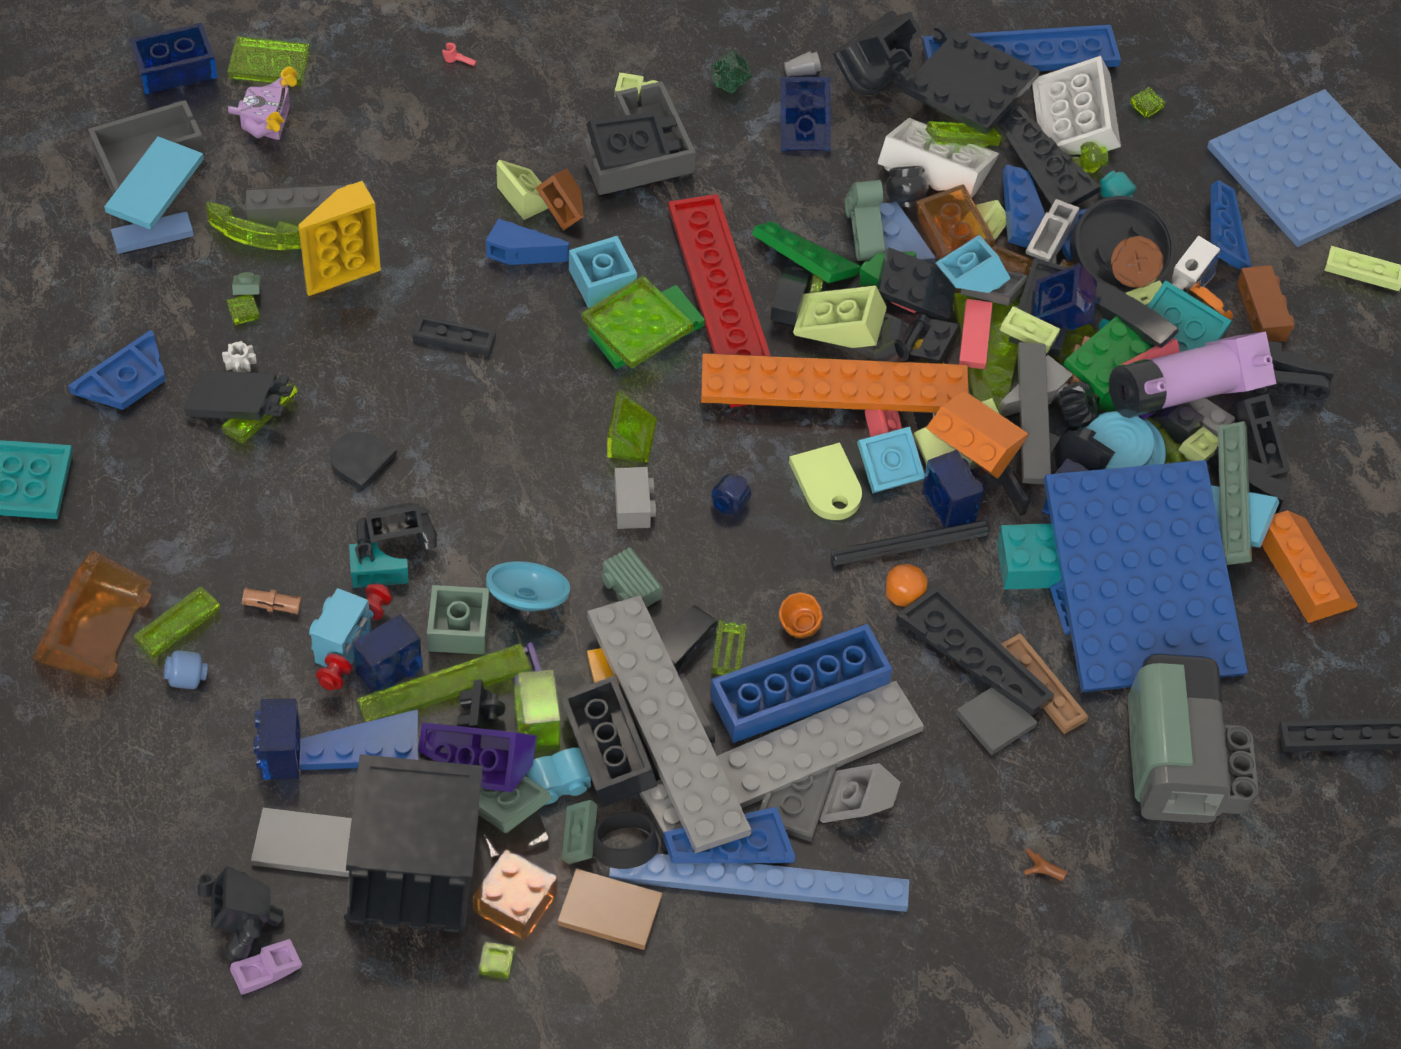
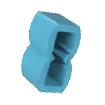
(561, 773)

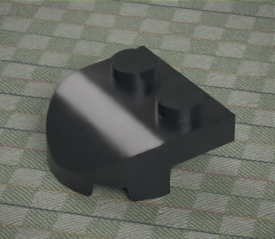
(1083, 449)

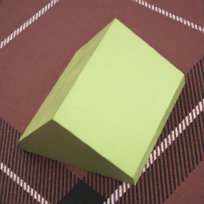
(519, 188)

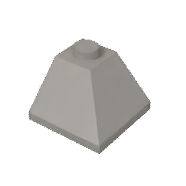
(859, 793)

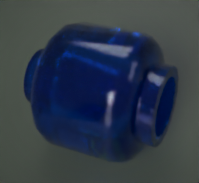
(731, 494)

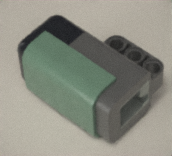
(1181, 745)

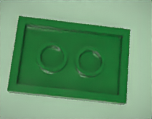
(1103, 352)

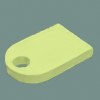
(827, 479)

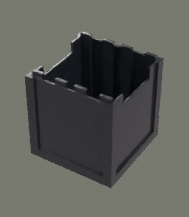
(412, 842)

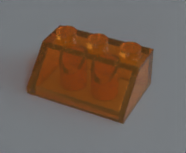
(951, 220)

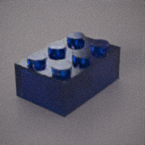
(173, 58)

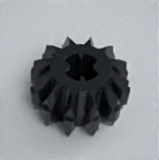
(1078, 404)

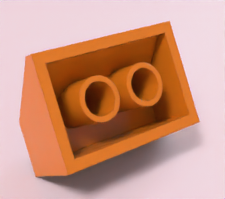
(977, 433)

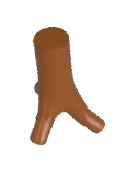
(1043, 866)

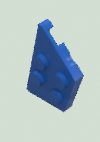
(124, 375)

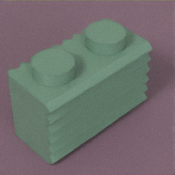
(631, 578)

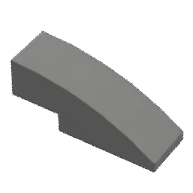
(1053, 231)

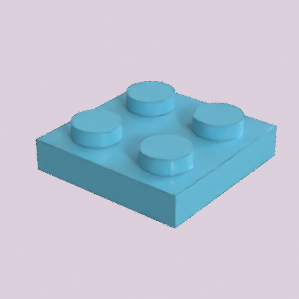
(891, 460)

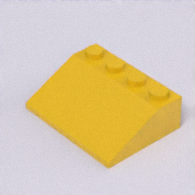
(340, 239)

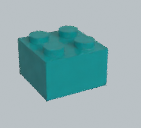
(1028, 556)

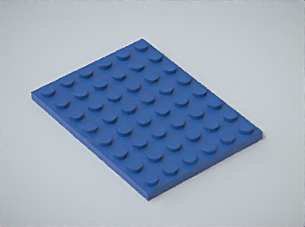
(1142, 570)

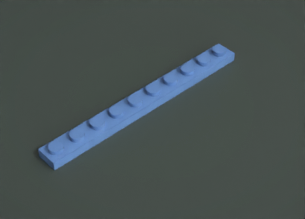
(772, 882)

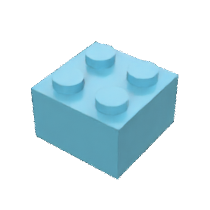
(600, 269)

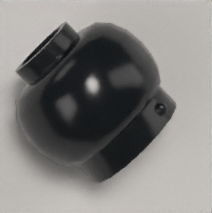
(907, 185)

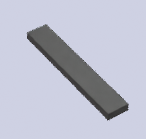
(1034, 412)

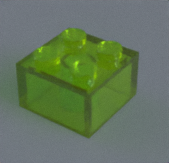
(538, 708)

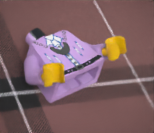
(265, 107)

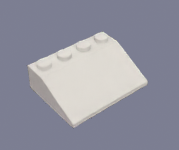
(1077, 106)
(943, 164)

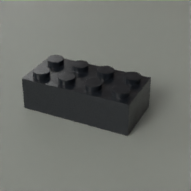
(608, 741)

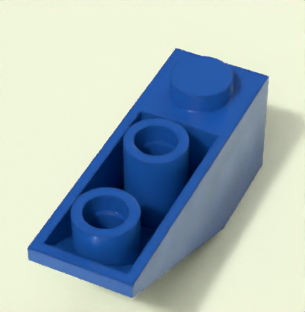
(521, 245)

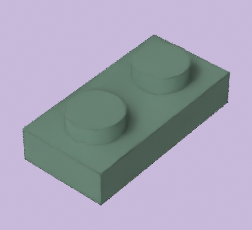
(579, 832)

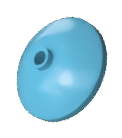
(527, 586)

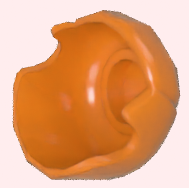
(905, 584)
(801, 615)

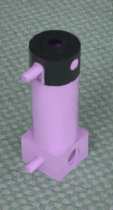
(1194, 374)

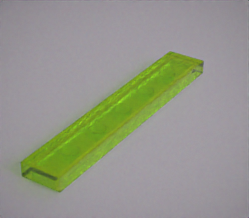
(444, 683)

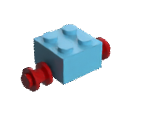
(341, 623)

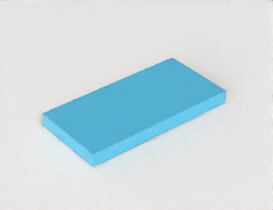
(154, 183)

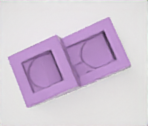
(267, 967)

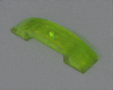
(282, 237)

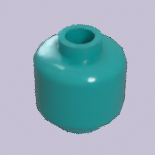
(1116, 185)

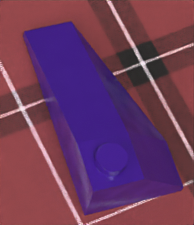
(503, 754)

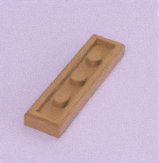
(1064, 708)

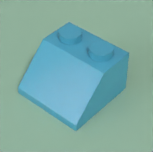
(974, 267)

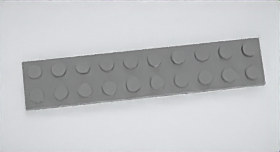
(668, 724)
(804, 749)

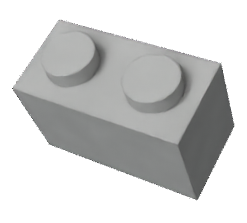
(633, 497)

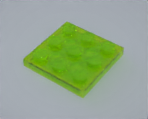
(637, 321)

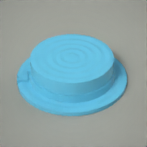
(1131, 438)

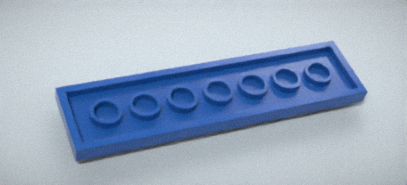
(1050, 47)

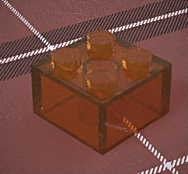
(515, 894)

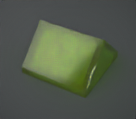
(630, 430)

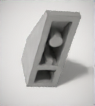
(1056, 380)

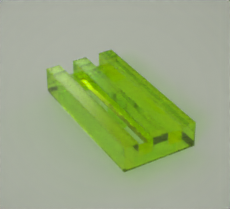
(731, 628)

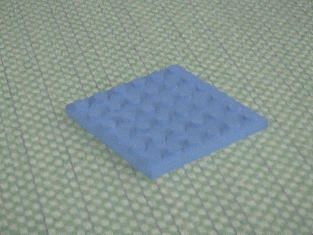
(1309, 167)

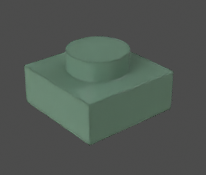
(246, 284)

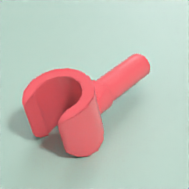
(451, 55)

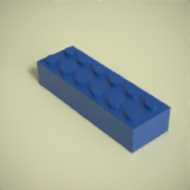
(800, 683)

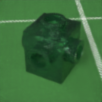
(730, 71)

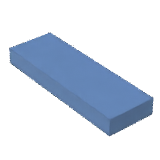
(165, 230)

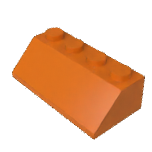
(1306, 567)

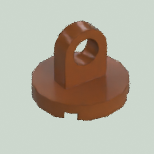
(1137, 262)

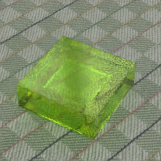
(1147, 102)
(243, 309)
(496, 960)

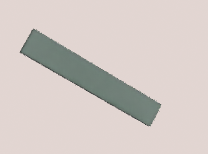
(1234, 493)

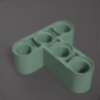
(863, 208)

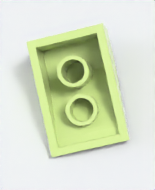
(842, 316)

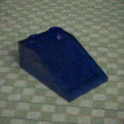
(805, 114)

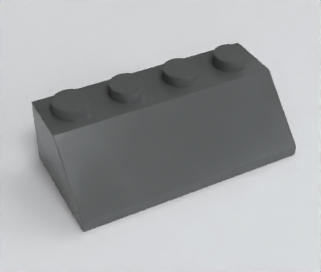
(286, 203)

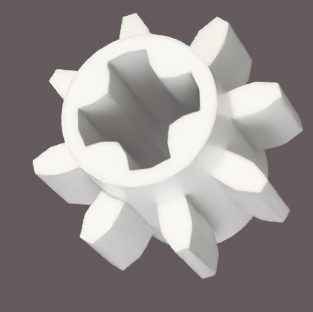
(239, 357)

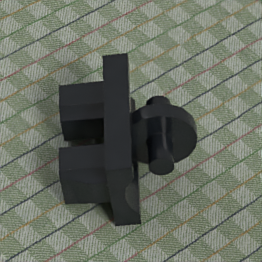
(483, 707)

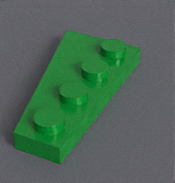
(805, 253)

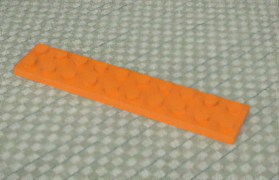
(830, 383)

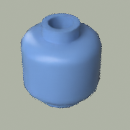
(185, 669)

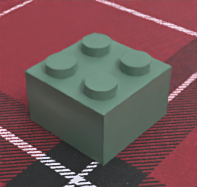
(458, 619)

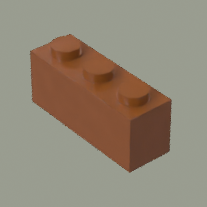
(1265, 303)

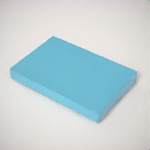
(1261, 514)

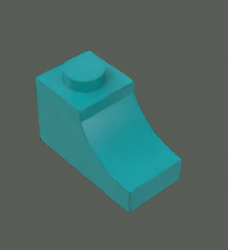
(382, 570)

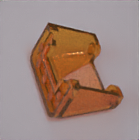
(92, 618)

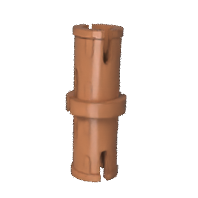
(272, 600)

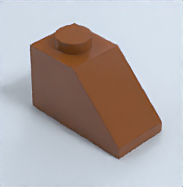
(562, 198)

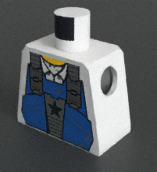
(1196, 265)

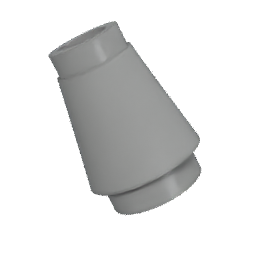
(803, 65)

